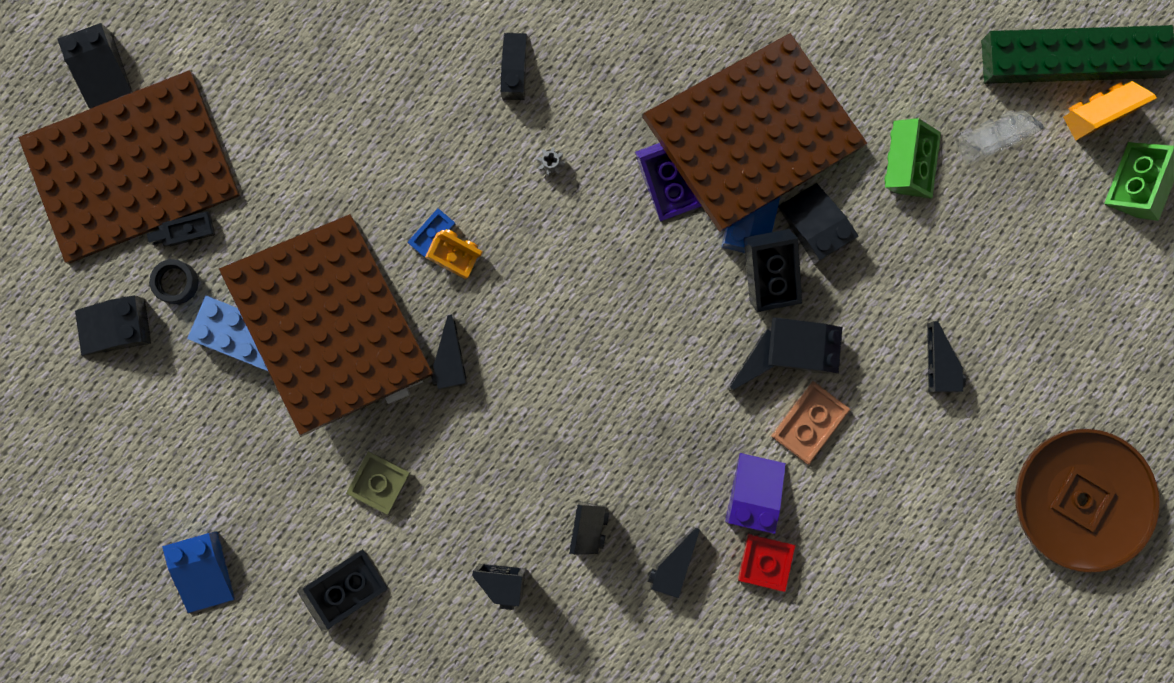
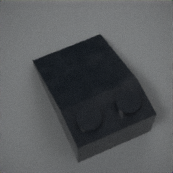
(95, 64)
(817, 222)
(113, 325)
(805, 346)
(588, 528)
(342, 590)

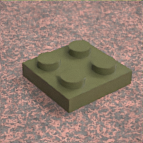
(378, 483)

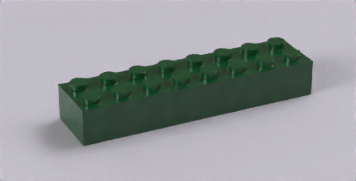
(1078, 54)

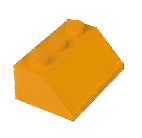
(1106, 108)

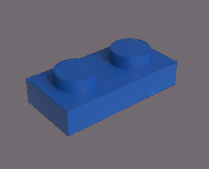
(424, 236)

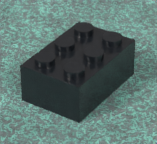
(773, 270)

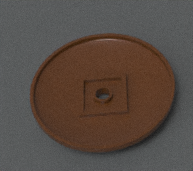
(1119, 504)

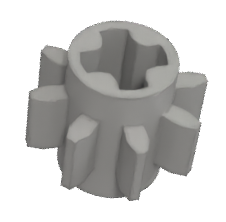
(546, 157)

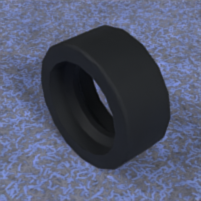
(156, 277)

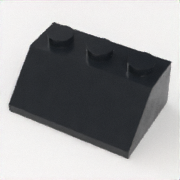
(501, 584)

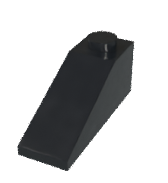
(513, 66)
(449, 363)
(755, 363)
(944, 368)
(672, 568)

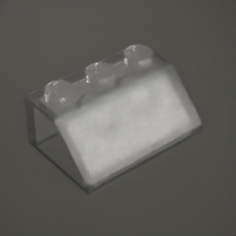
(996, 136)

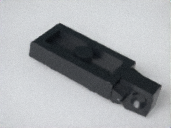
(183, 230)

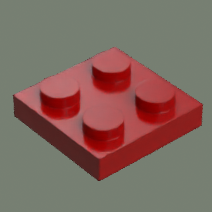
(766, 562)

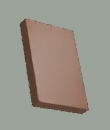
(810, 422)

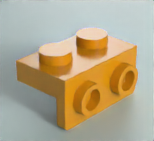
(453, 253)

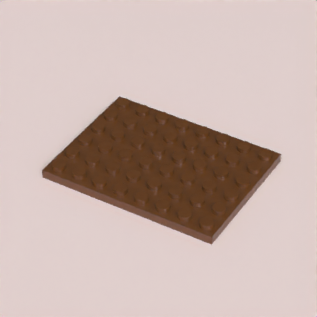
(754, 131)
(128, 166)
(325, 324)

